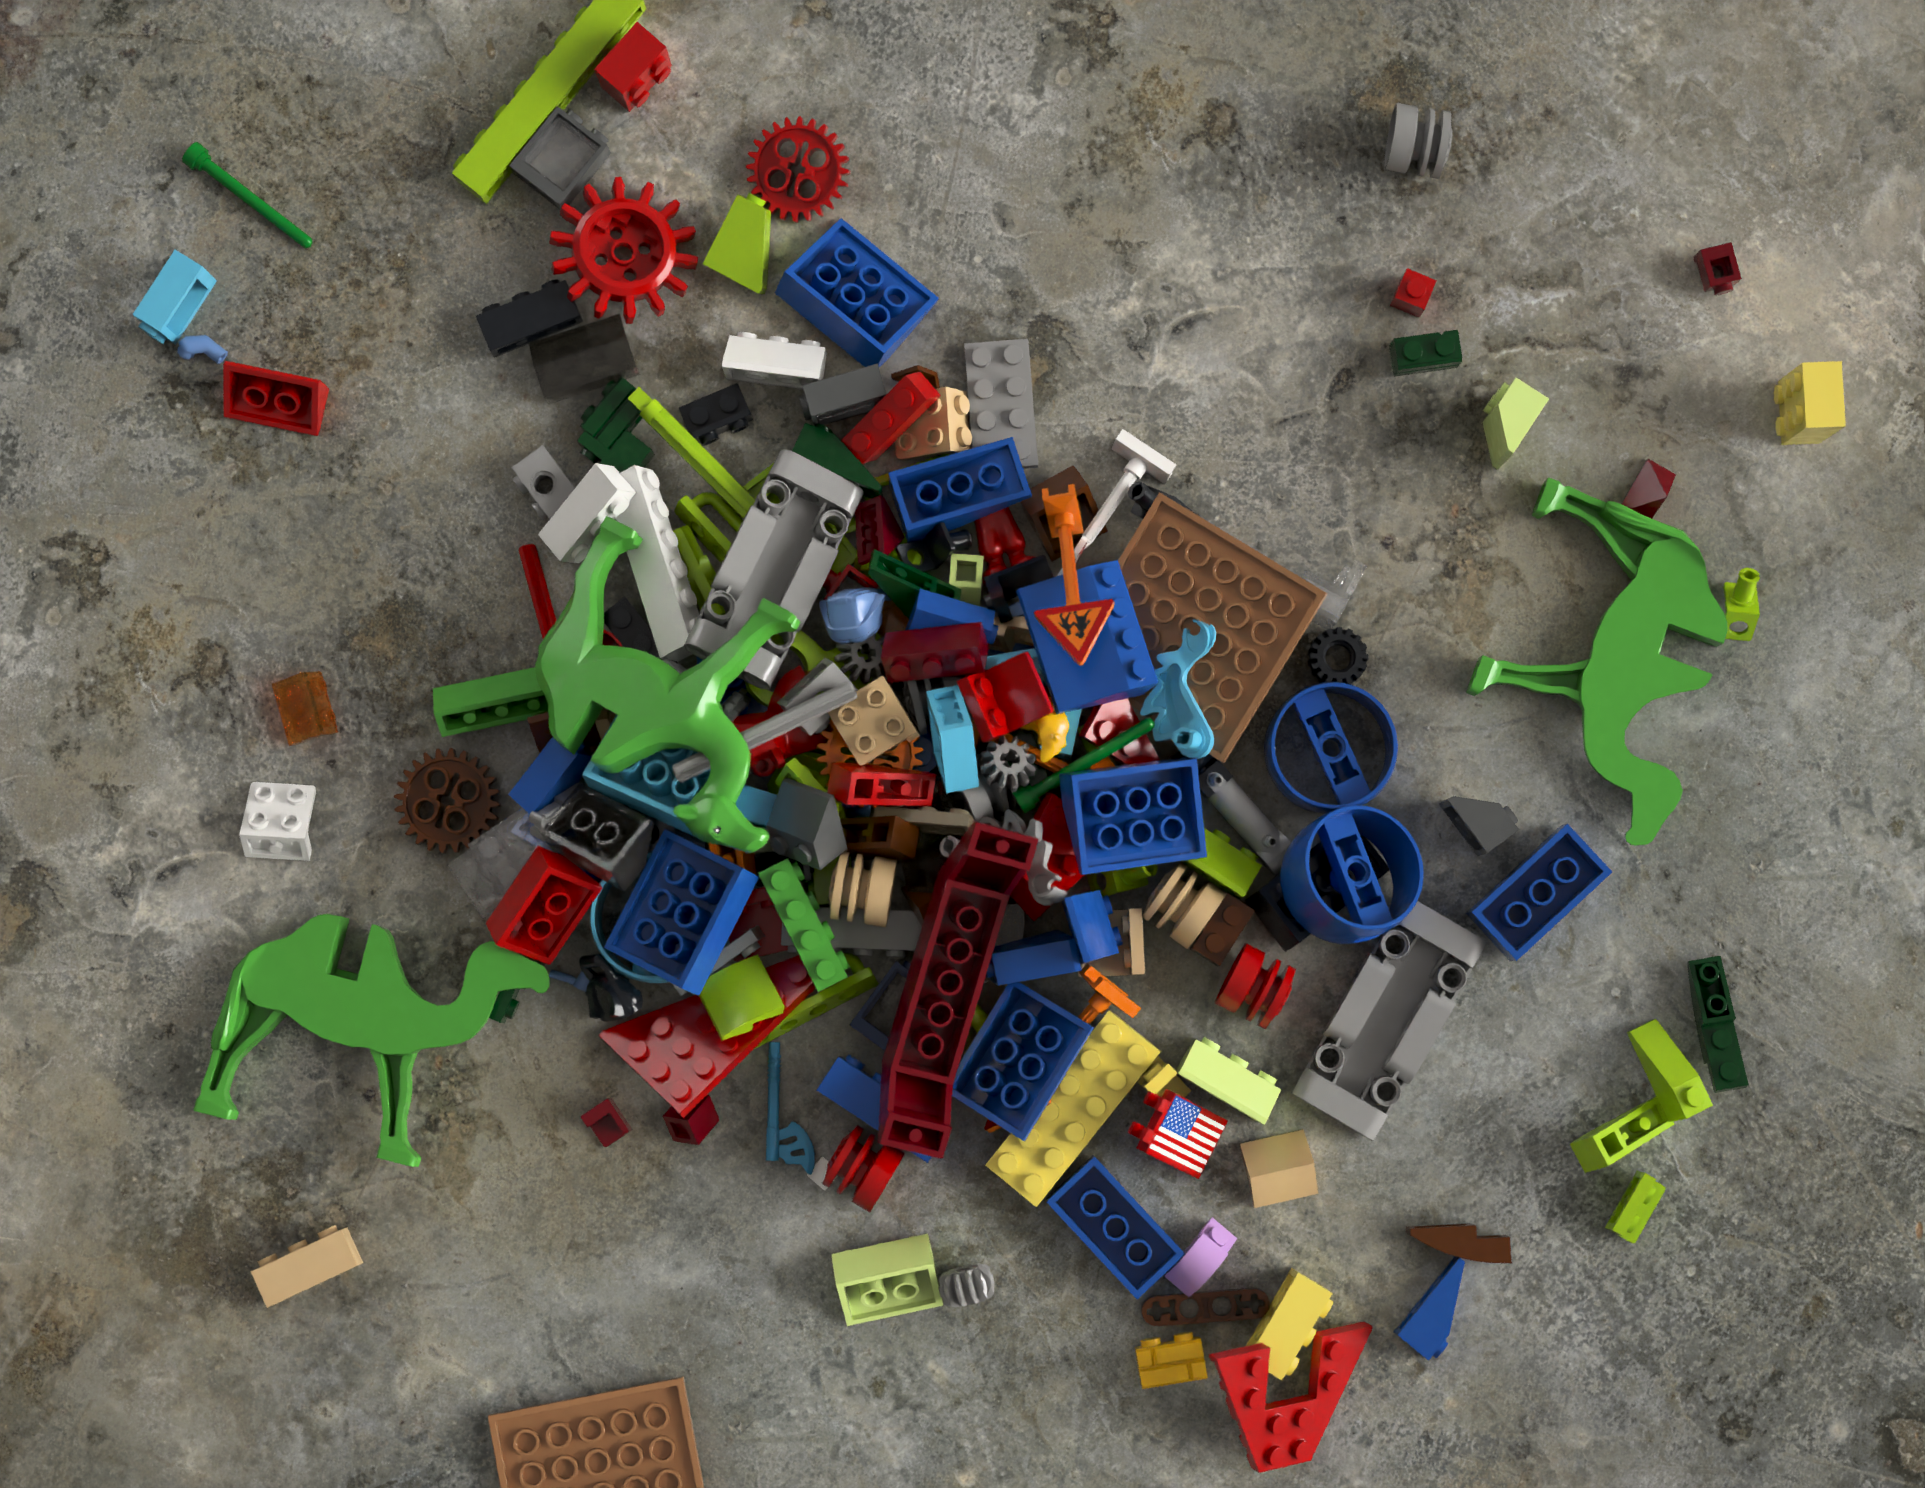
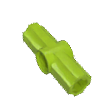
(699, 567)

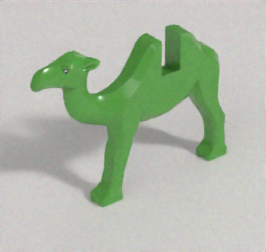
(1624, 659)
(651, 698)
(356, 1010)

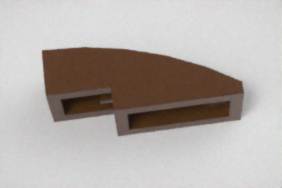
(1463, 1242)

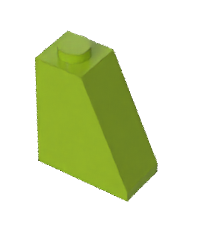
(743, 244)

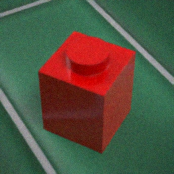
(1413, 293)

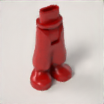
(997, 535)

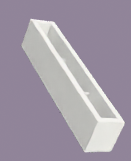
(658, 566)

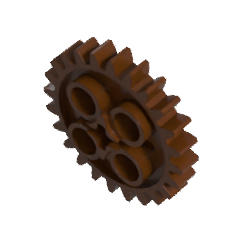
(419, 791)

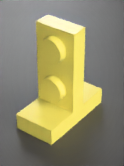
(1162, 1077)

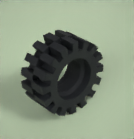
(1343, 638)

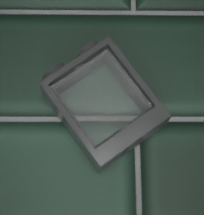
(561, 154)
(842, 395)

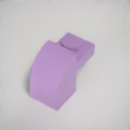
(1201, 1258)

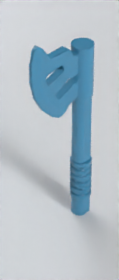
(773, 1132)

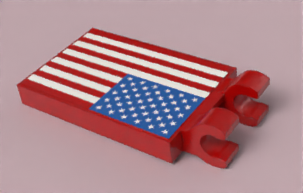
(1179, 1132)

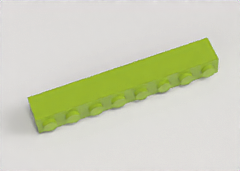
(552, 85)

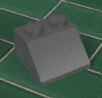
(1480, 822)
(806, 825)

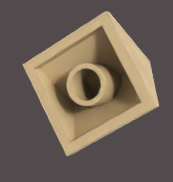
(1279, 1168)

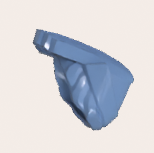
(853, 614)

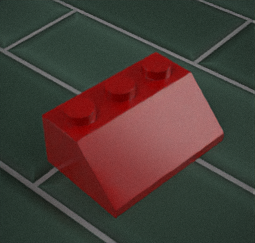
(542, 906)

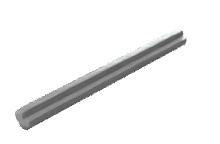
(775, 726)

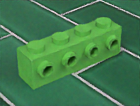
(488, 702)
(802, 924)

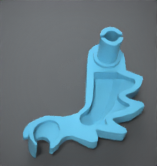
(1171, 698)

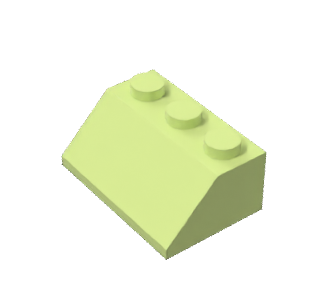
(1510, 418)
(1229, 1079)
(886, 1279)

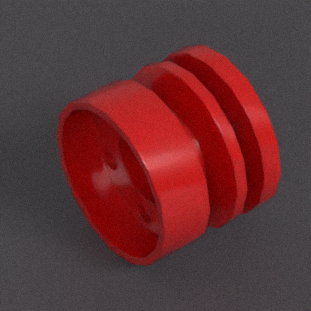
(1255, 986)
(862, 1168)

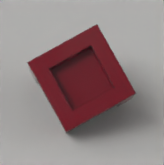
(607, 1122)
(694, 1125)

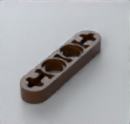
(1205, 1311)

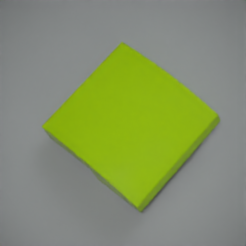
(740, 997)

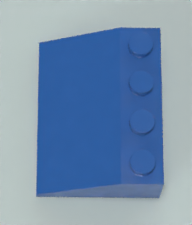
(855, 294)
(1118, 660)
(1134, 814)
(681, 912)
(1019, 1059)

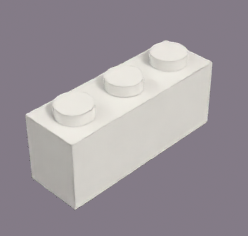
(579, 518)

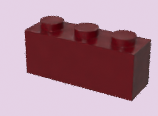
(934, 652)

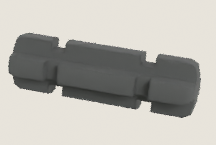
(736, 704)

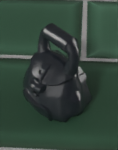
(608, 992)

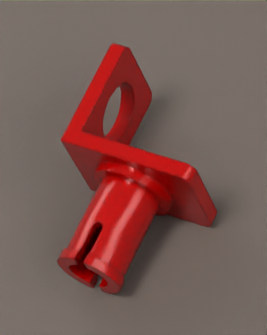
(834, 581)

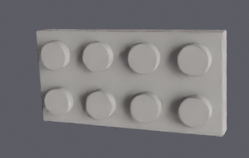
(1002, 396)

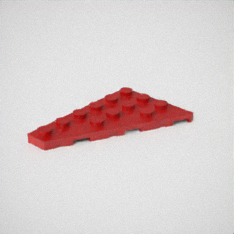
(681, 1050)

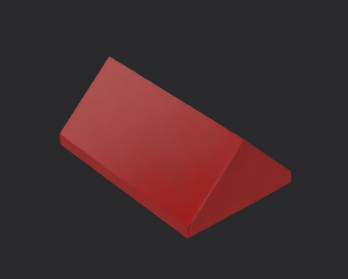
(273, 398)

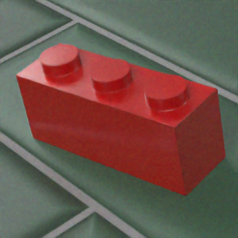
(890, 417)

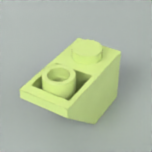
(967, 575)

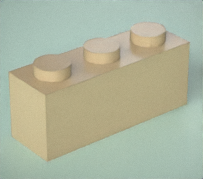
(306, 1265)

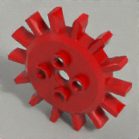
(638, 227)

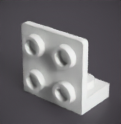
(277, 821)

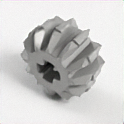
(858, 665)
(1020, 767)
(966, 1285)

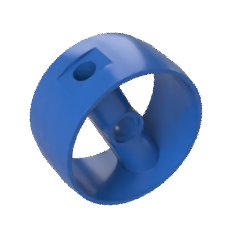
(1321, 725)
(1362, 897)

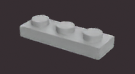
(743, 945)

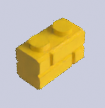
(1170, 1361)

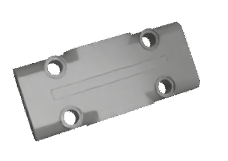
(779, 557)
(1389, 1020)

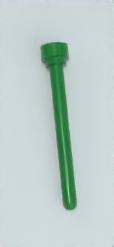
(198, 158)
(1029, 795)

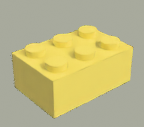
(1810, 403)
(1291, 1321)

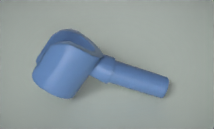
(580, 982)

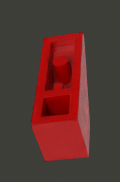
(880, 785)

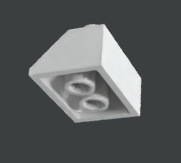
(773, 361)

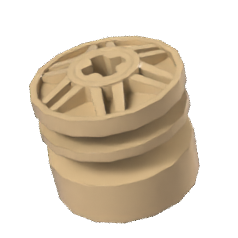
(862, 889)
(1183, 905)

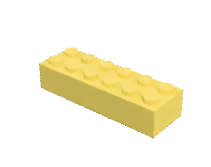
(1085, 1099)

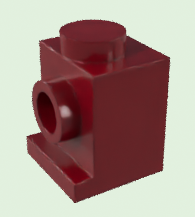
(1722, 258)

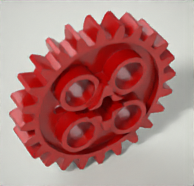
(826, 177)

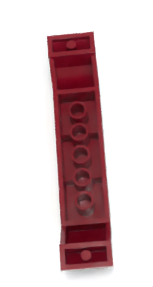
(946, 986)

